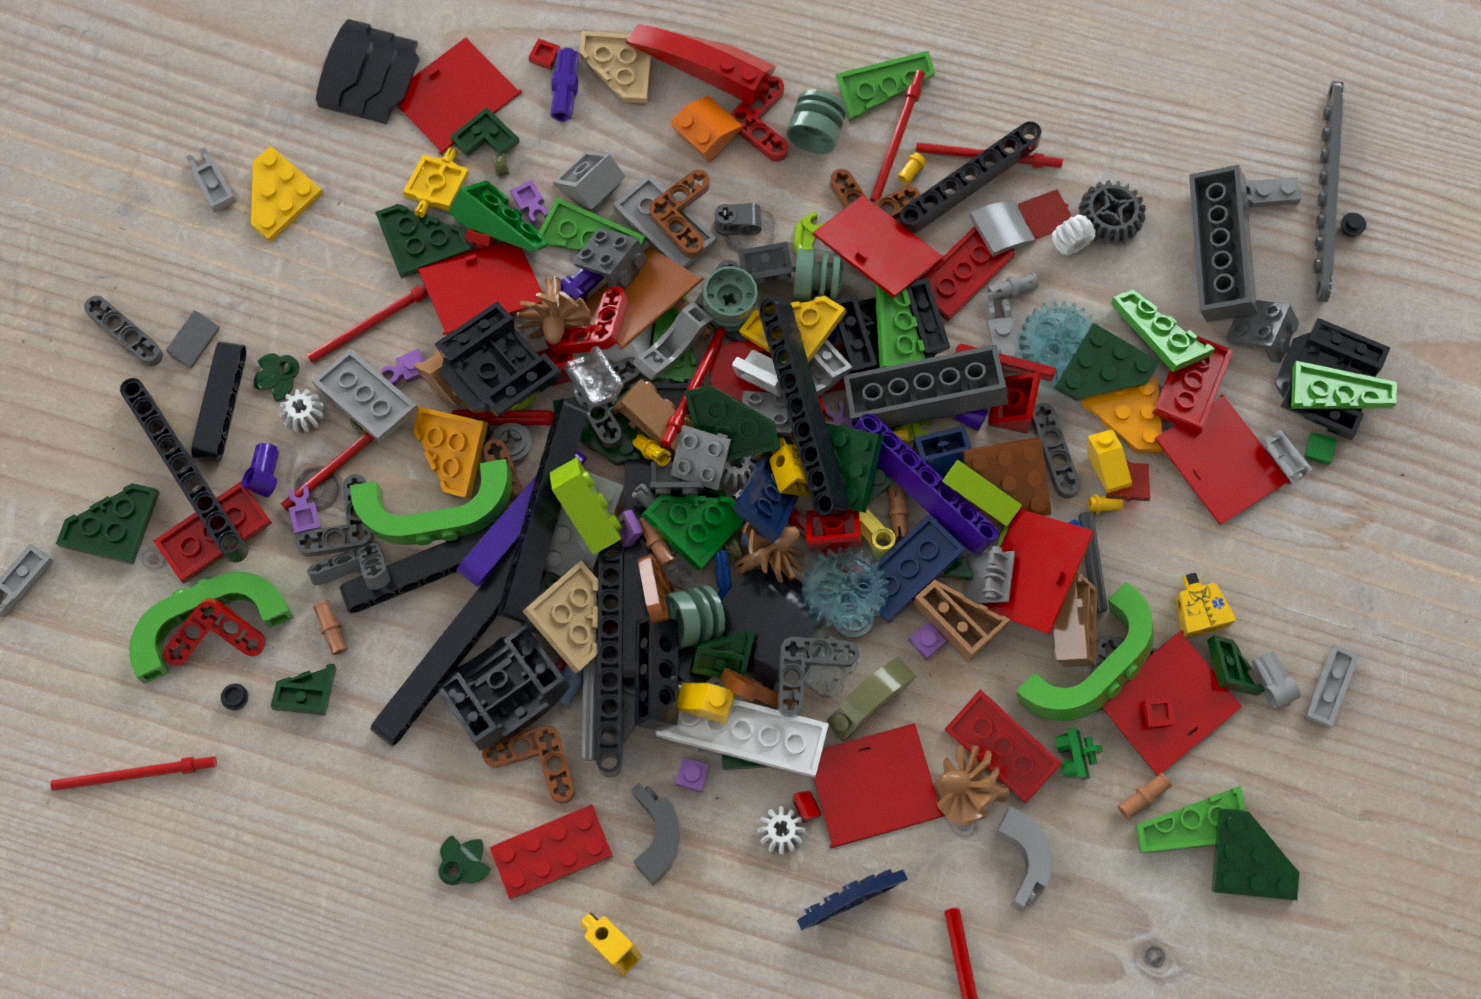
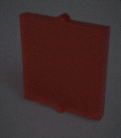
(1044, 213)
(1140, 484)

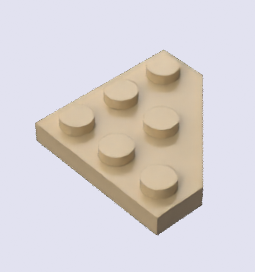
(617, 64)
(569, 616)

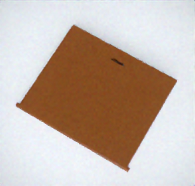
(649, 294)

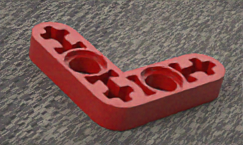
(752, 120)
(596, 333)
(205, 624)

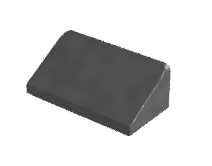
(192, 339)

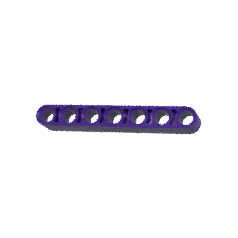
(929, 490)
(499, 538)

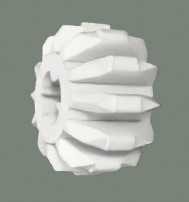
(1073, 235)
(304, 419)
(735, 475)
(791, 830)

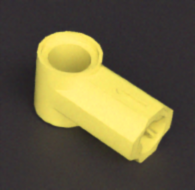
(872, 531)

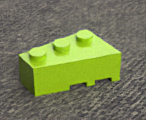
(585, 506)

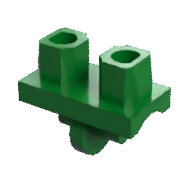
(1078, 766)

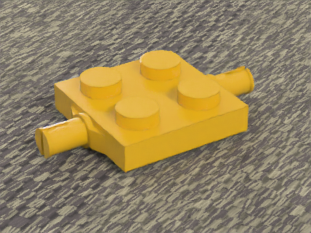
(435, 182)

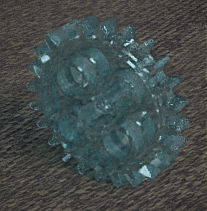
(1037, 342)
(844, 588)

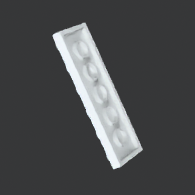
(756, 736)

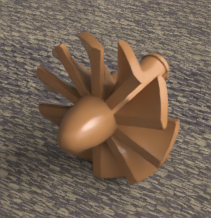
(555, 313)
(777, 554)
(967, 791)

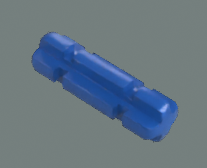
(722, 572)

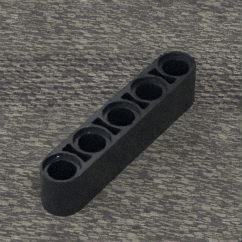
(219, 401)

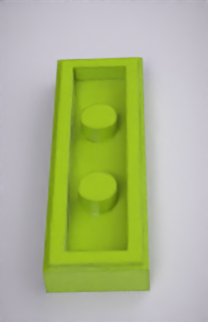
(982, 492)

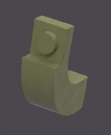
(870, 696)

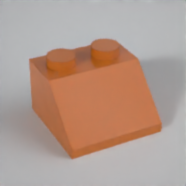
(706, 126)

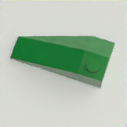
(487, 211)

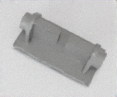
(1287, 456)

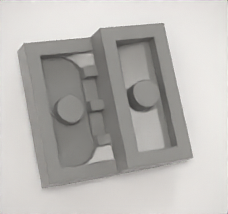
(1002, 227)
(828, 367)

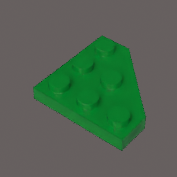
(694, 524)

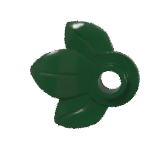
(273, 376)
(465, 858)

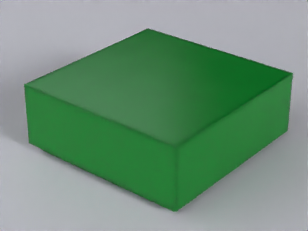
(1320, 448)

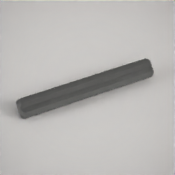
(1093, 561)

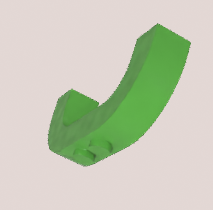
(438, 524)
(162, 617)
(1108, 677)

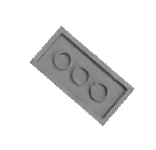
(635, 210)
(365, 395)
(567, 544)

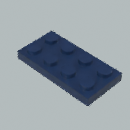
(762, 502)
(916, 563)

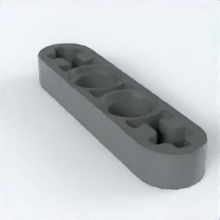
(124, 329)
(1057, 449)

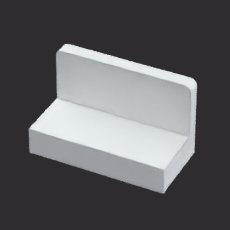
(759, 371)

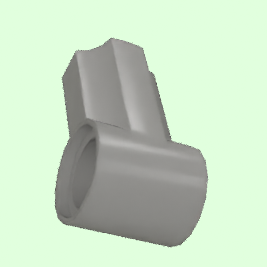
(1278, 686)

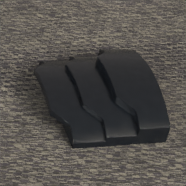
(366, 72)
(860, 331)
(1336, 349)
(493, 364)
(773, 613)
(504, 689)

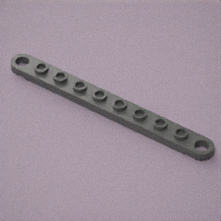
(1328, 197)

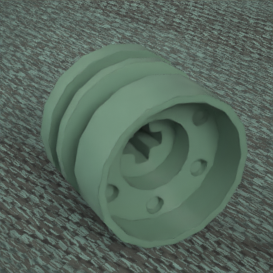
(816, 121)
(817, 276)
(732, 286)
(698, 615)

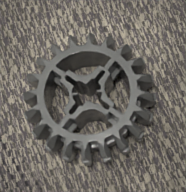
(1114, 204)

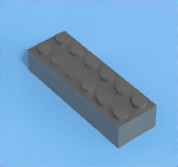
(1222, 243)
(928, 387)

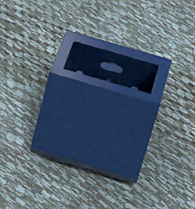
(942, 448)

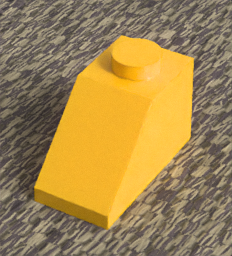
(1108, 460)
(706, 701)

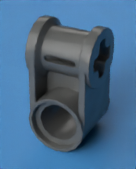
(739, 218)

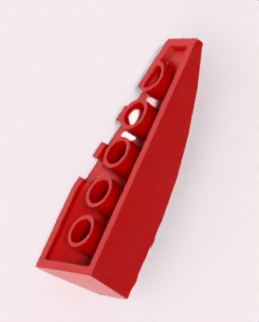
(706, 60)

